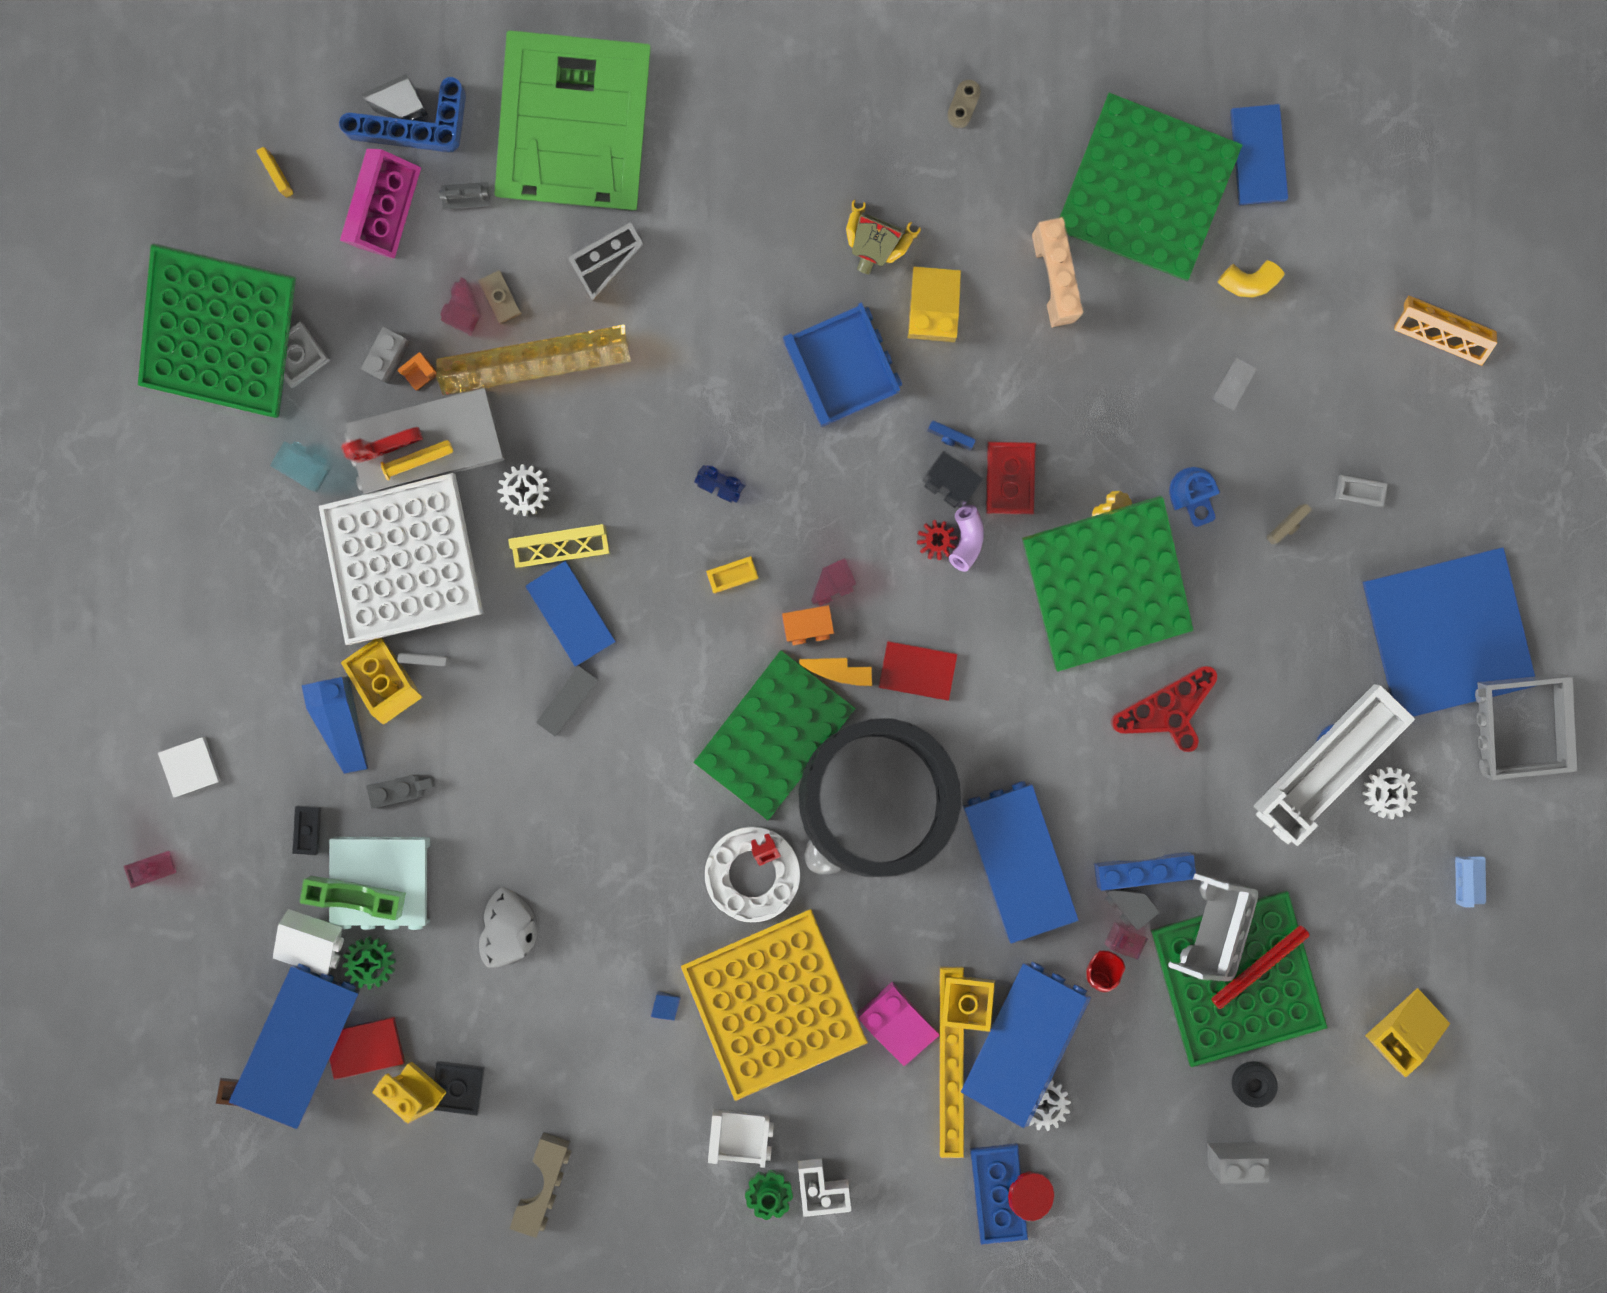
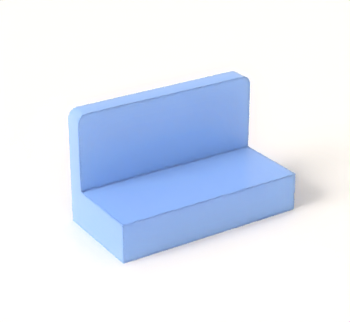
(1470, 880)

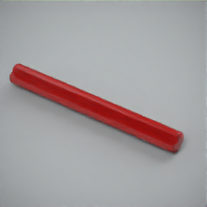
(1260, 967)

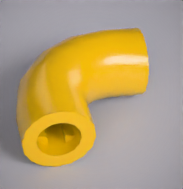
(1251, 284)

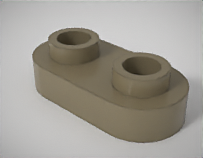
(963, 102)

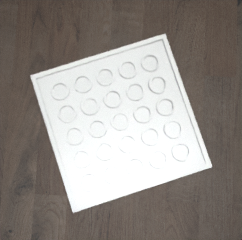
(400, 559)

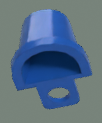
(1192, 489)

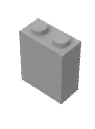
(1238, 1162)

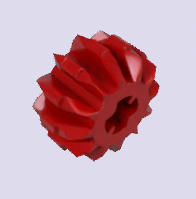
(928, 538)

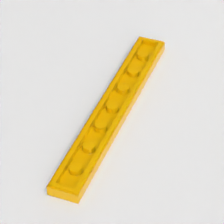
(951, 1079)

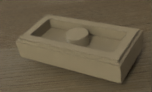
(499, 297)
(1289, 524)

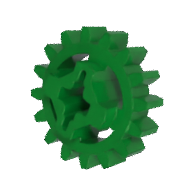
(369, 973)

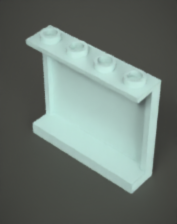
(384, 864)

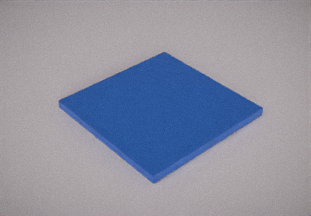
(1448, 630)

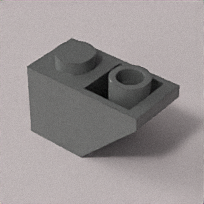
(1133, 904)

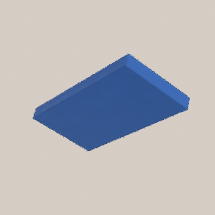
(1261, 158)
(570, 613)
(993, 1174)

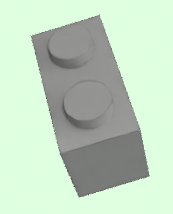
(385, 355)

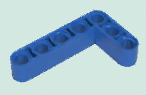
(414, 128)

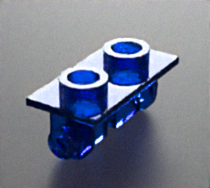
(710, 478)

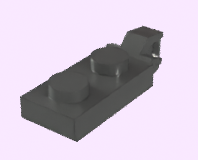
(398, 790)

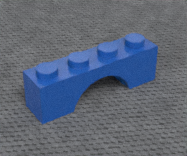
(1145, 872)

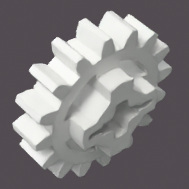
(524, 501)
(1397, 785)
(1054, 1103)

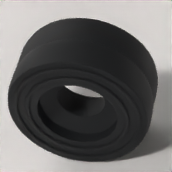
(1259, 1097)

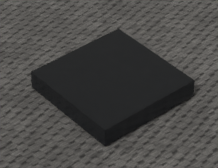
(462, 1086)

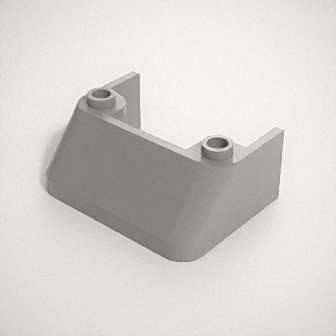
(1221, 930)

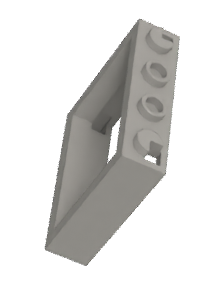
(1564, 727)

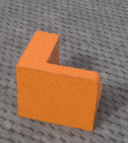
(418, 371)

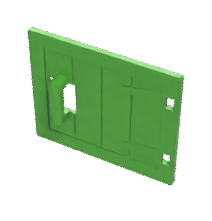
(570, 138)

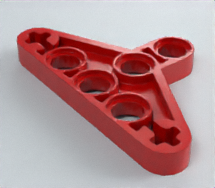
(1179, 704)

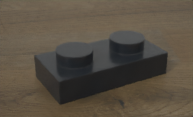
(306, 830)

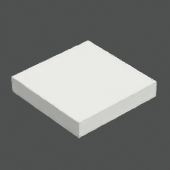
(189, 767)

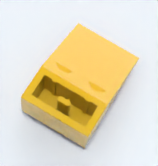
(1409, 1032)

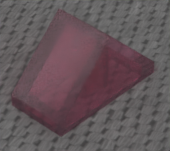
(149, 869)
(1125, 941)

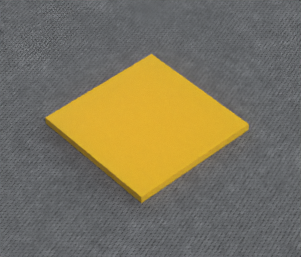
(773, 1004)

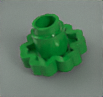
(769, 1194)

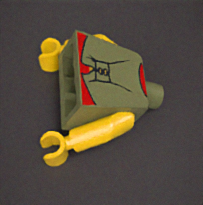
(876, 239)

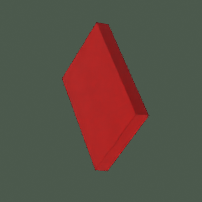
(1010, 478)
(918, 670)
(366, 1048)

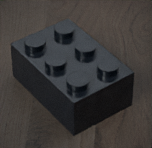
(952, 480)

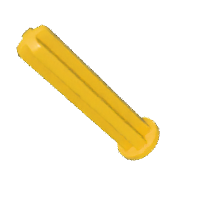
(416, 458)

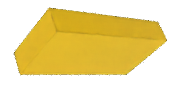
(275, 172)
(732, 574)

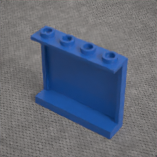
(842, 365)

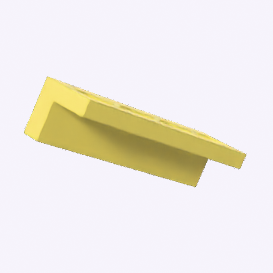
(555, 537)

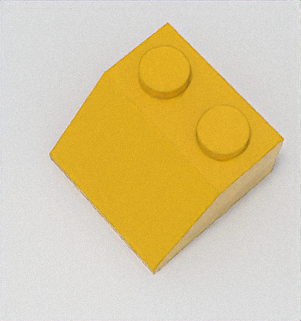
(968, 1003)

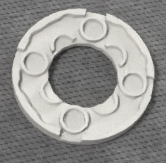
(741, 906)

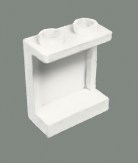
(740, 1137)

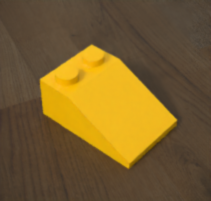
(934, 304)
(381, 680)

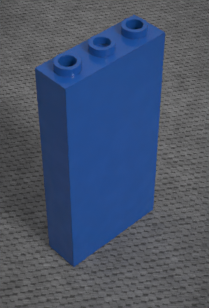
(1020, 862)
(1026, 1044)
(294, 1046)

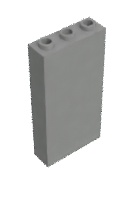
(462, 419)

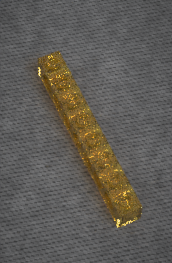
(533, 360)

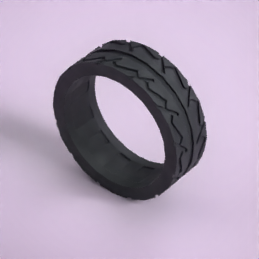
(944, 778)

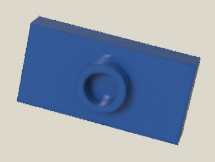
(951, 436)

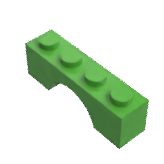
(337, 893)

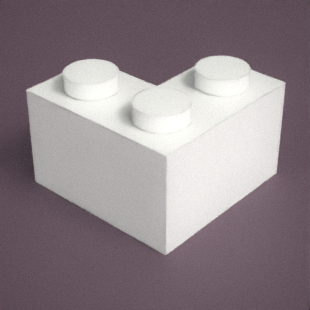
(821, 1196)

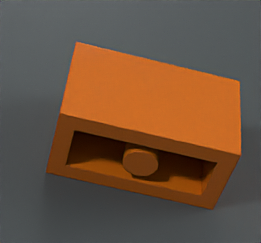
(807, 624)

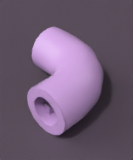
(970, 538)

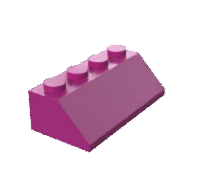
(380, 203)

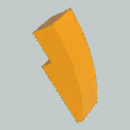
(838, 670)

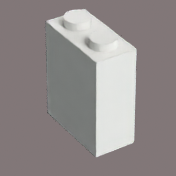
(308, 942)

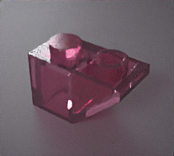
(462, 311)
(833, 580)

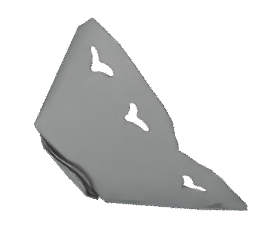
(507, 929)

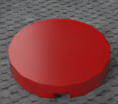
(1031, 1196)

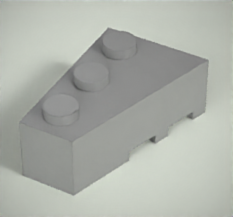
(605, 258)

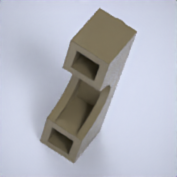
(531, 1212)

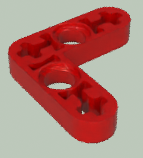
(363, 450)

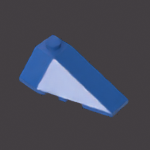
(336, 718)

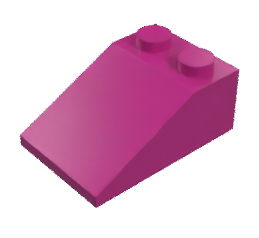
(897, 1024)

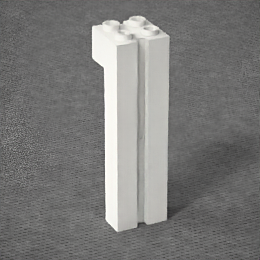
(1332, 765)

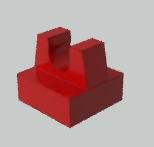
(765, 852)

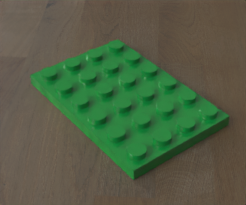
(773, 735)

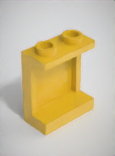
(410, 1093)

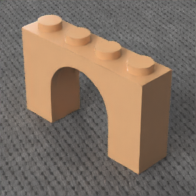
(1052, 244)

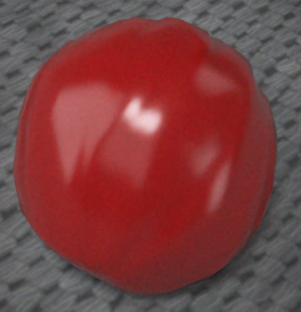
(1105, 971)

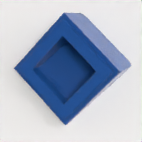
(665, 1006)

